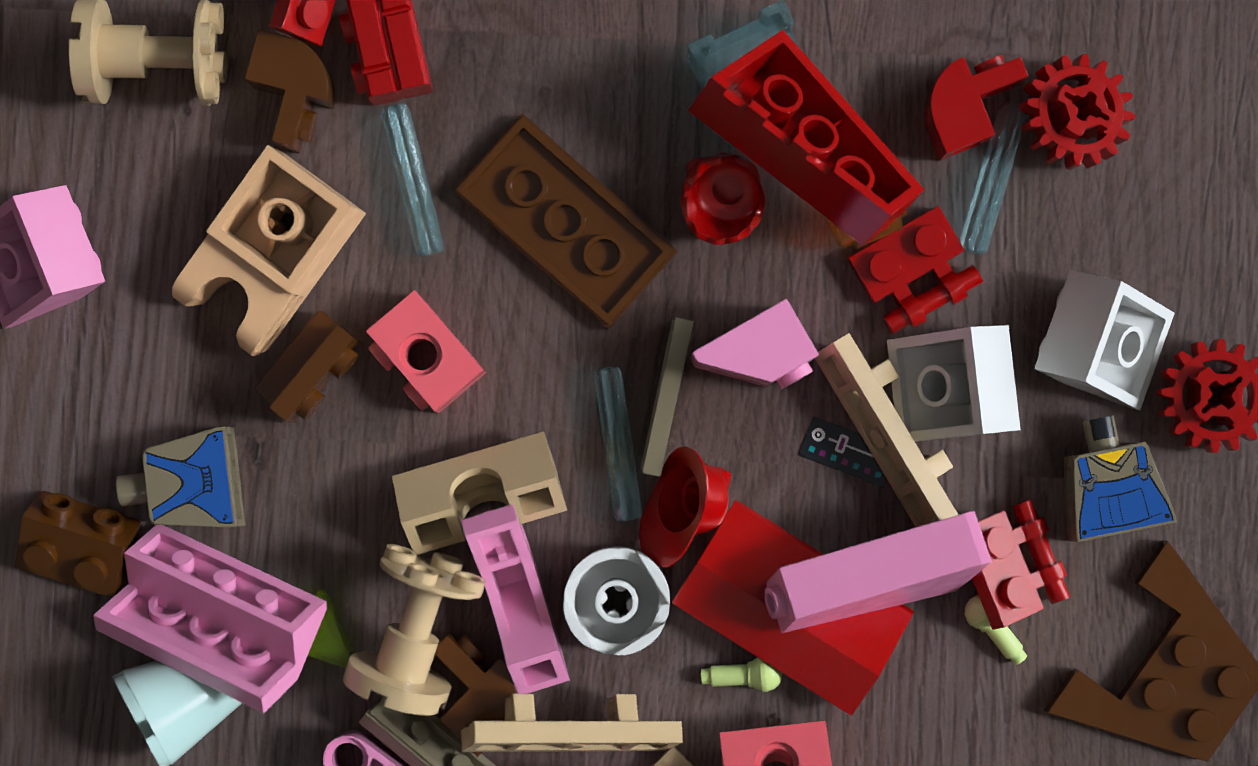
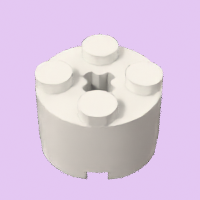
(609, 630)

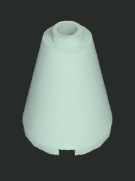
(171, 708)

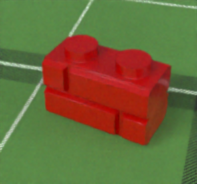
(388, 50)

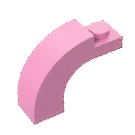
(516, 599)

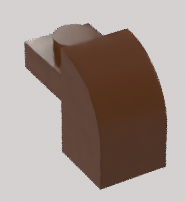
(297, 73)
(486, 686)

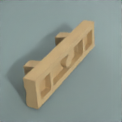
(884, 431)
(524, 734)

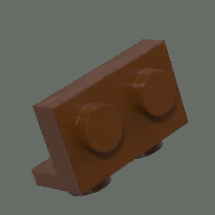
(307, 366)
(75, 543)

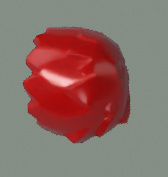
(722, 198)

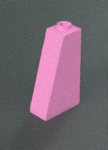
(878, 573)

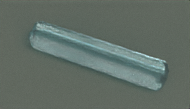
(993, 179)
(412, 180)
(618, 444)

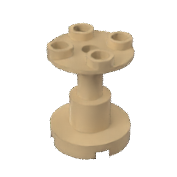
(128, 51)
(408, 647)

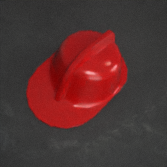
(684, 503)

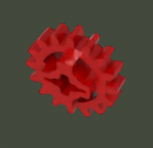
(1068, 113)
(1199, 380)

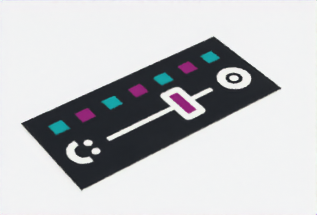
(842, 451)

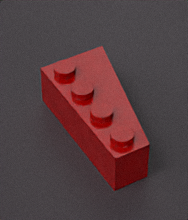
(807, 137)

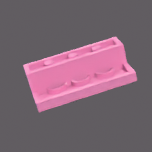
(212, 617)

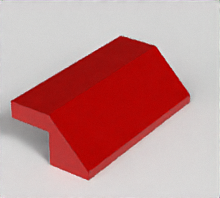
(728, 591)

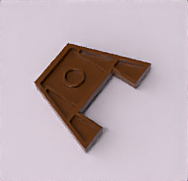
(1187, 684)

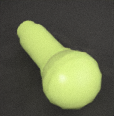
(1002, 637)
(755, 674)

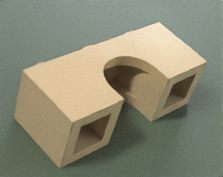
(441, 494)

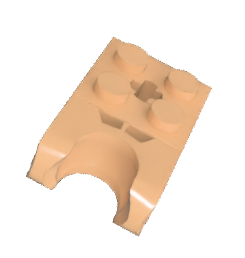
(250, 245)

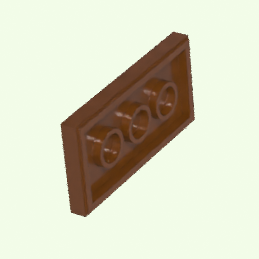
(565, 221)

